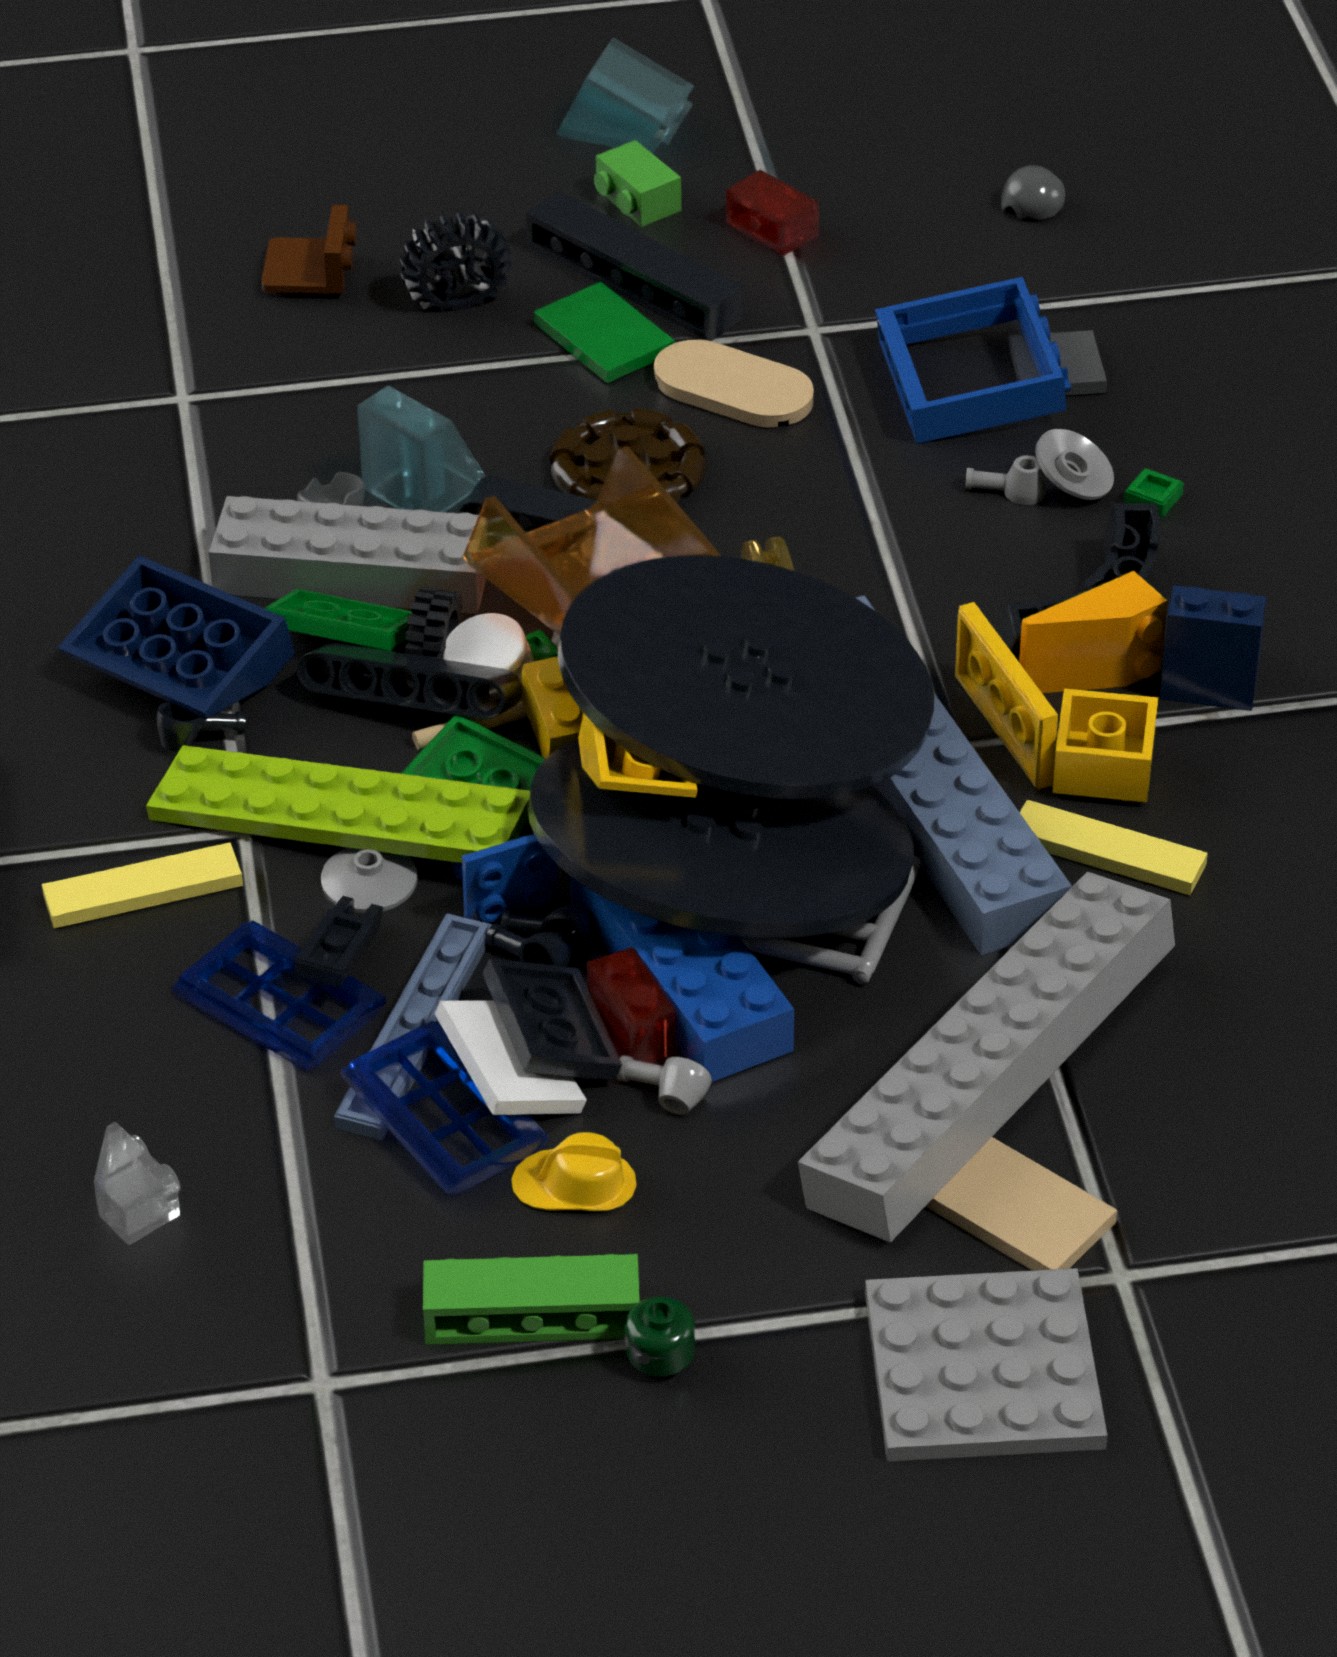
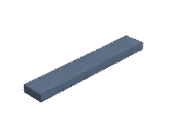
(437, 978)

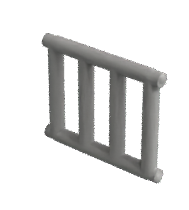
(861, 966)

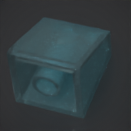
(627, 101)
(413, 454)

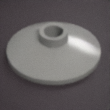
(1074, 464)
(369, 878)

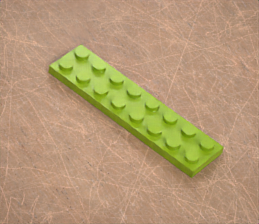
(336, 804)

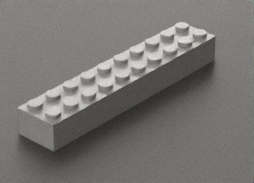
(986, 1056)

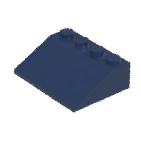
(180, 639)

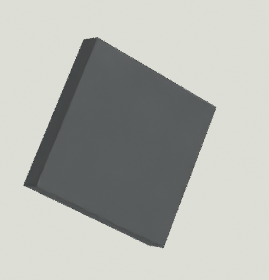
(1077, 353)

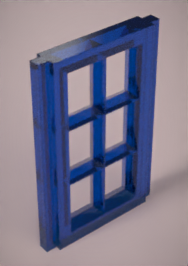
(270, 1033)
(413, 1135)

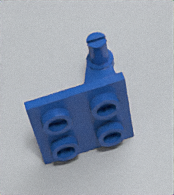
(506, 877)

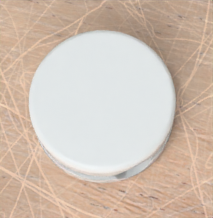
(491, 642)

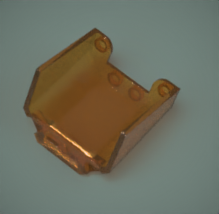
(557, 561)

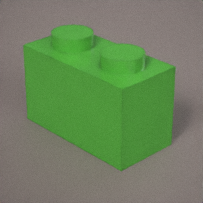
(638, 183)

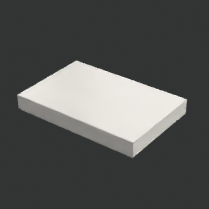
(494, 1066)

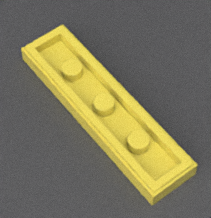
(1115, 848)
(142, 885)

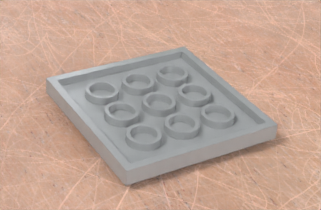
(984, 1365)

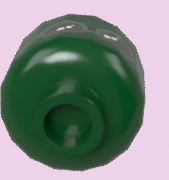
(660, 1336)

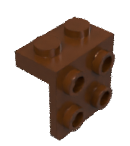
(312, 263)

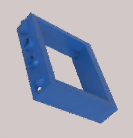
(965, 312)

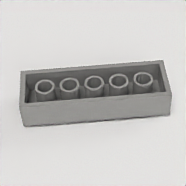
(342, 551)

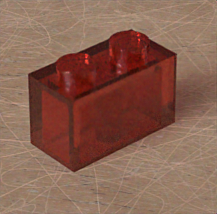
(772, 212)
(632, 1006)

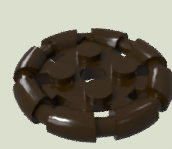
(583, 468)

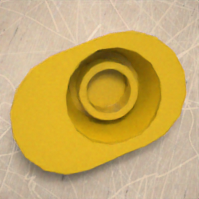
(575, 1175)

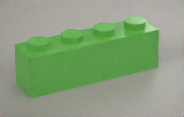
(528, 1298)

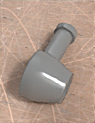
(1022, 484)
(680, 1081)

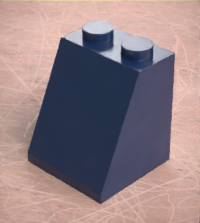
(1212, 647)

